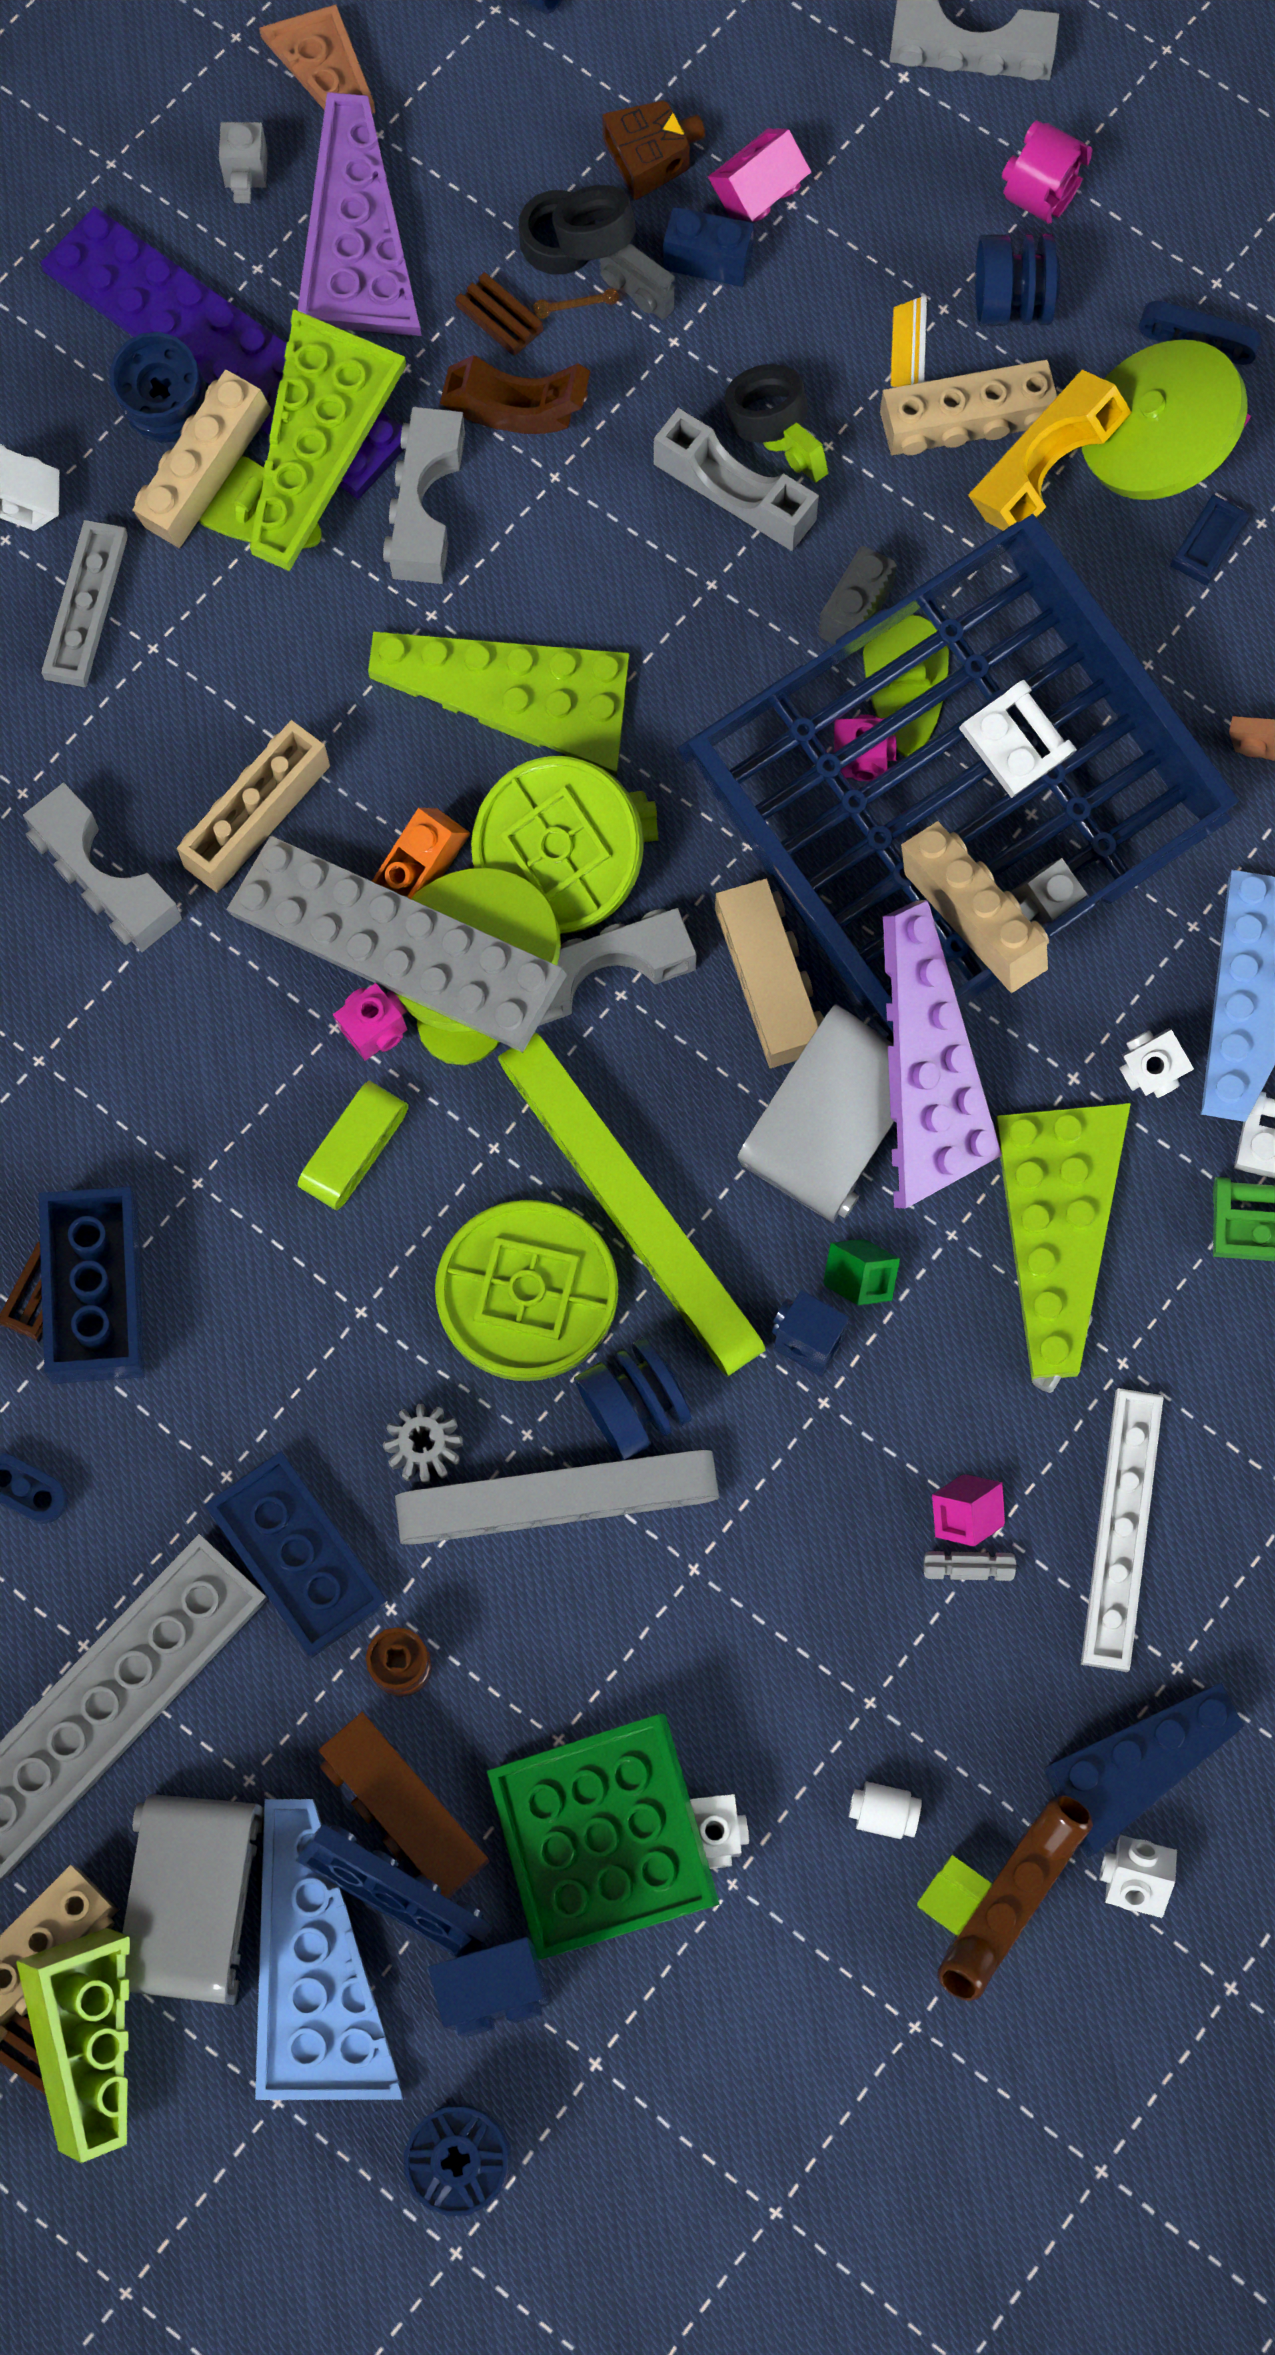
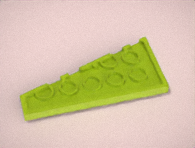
(320, 419)
(528, 691)
(1059, 1203)

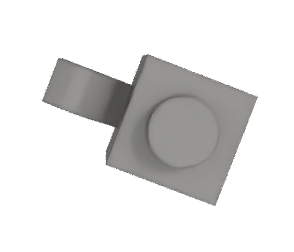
(243, 158)
(1049, 892)

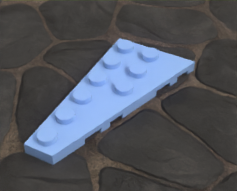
(1244, 1000)
(315, 1999)

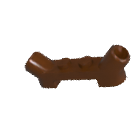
(1013, 1897)

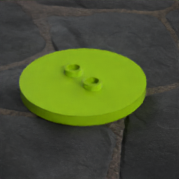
(566, 834)
(498, 906)
(526, 1290)

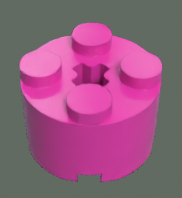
(1046, 171)

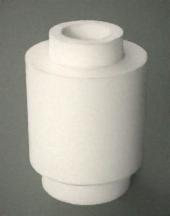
(885, 1810)

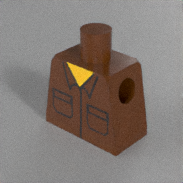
(650, 144)

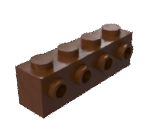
(402, 1805)

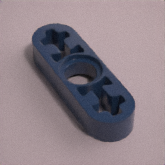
(1171, 322)

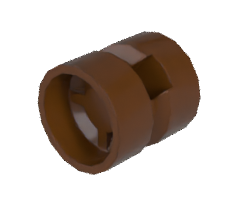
(398, 1662)

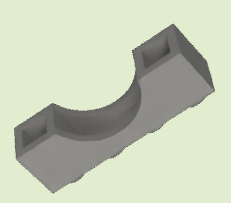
(1017, 49)
(432, 450)
(769, 504)
(135, 904)
(652, 946)

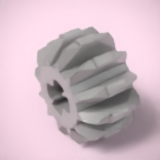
(416, 1427)

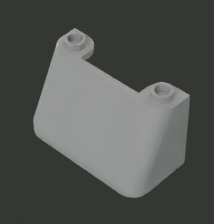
(825, 1117)
(189, 1896)

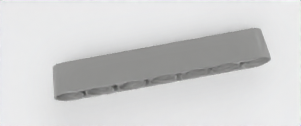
(556, 1497)

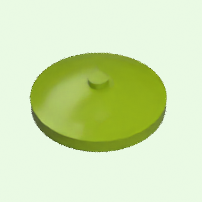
(1182, 421)

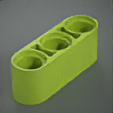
(352, 1145)

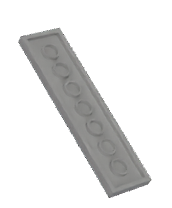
(397, 943)
(117, 1692)

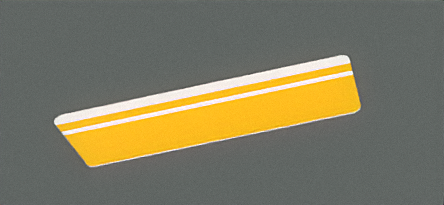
(909, 343)

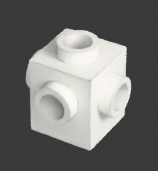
(1172, 1057)
(722, 1813)
(1139, 1875)

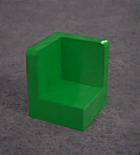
(861, 1271)

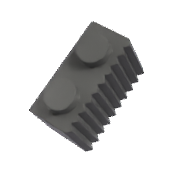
(858, 594)

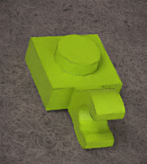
(801, 452)

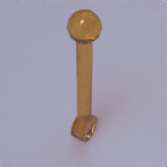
(543, 308)

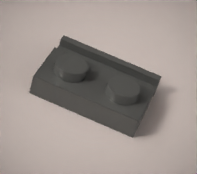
(640, 279)

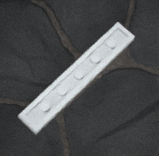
(1122, 1530)

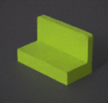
(953, 1894)

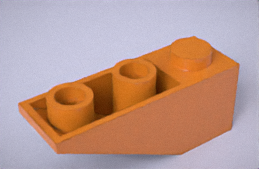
(421, 852)

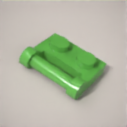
(1243, 1232)

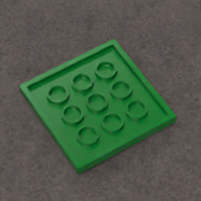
(602, 1837)

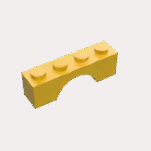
(1079, 416)

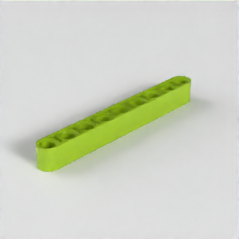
(632, 1205)

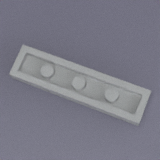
(84, 603)

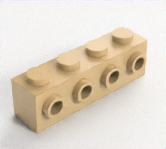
(966, 407)
(201, 458)
(253, 806)
(976, 906)
(768, 970)
(59, 1915)

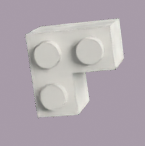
(27, 490)

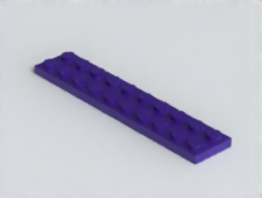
(153, 294)

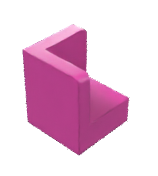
(968, 1510)

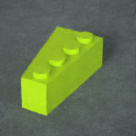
(80, 2039)

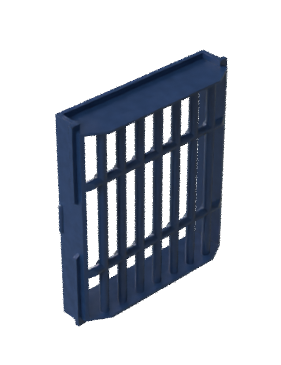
(1114, 675)

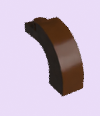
(513, 401)

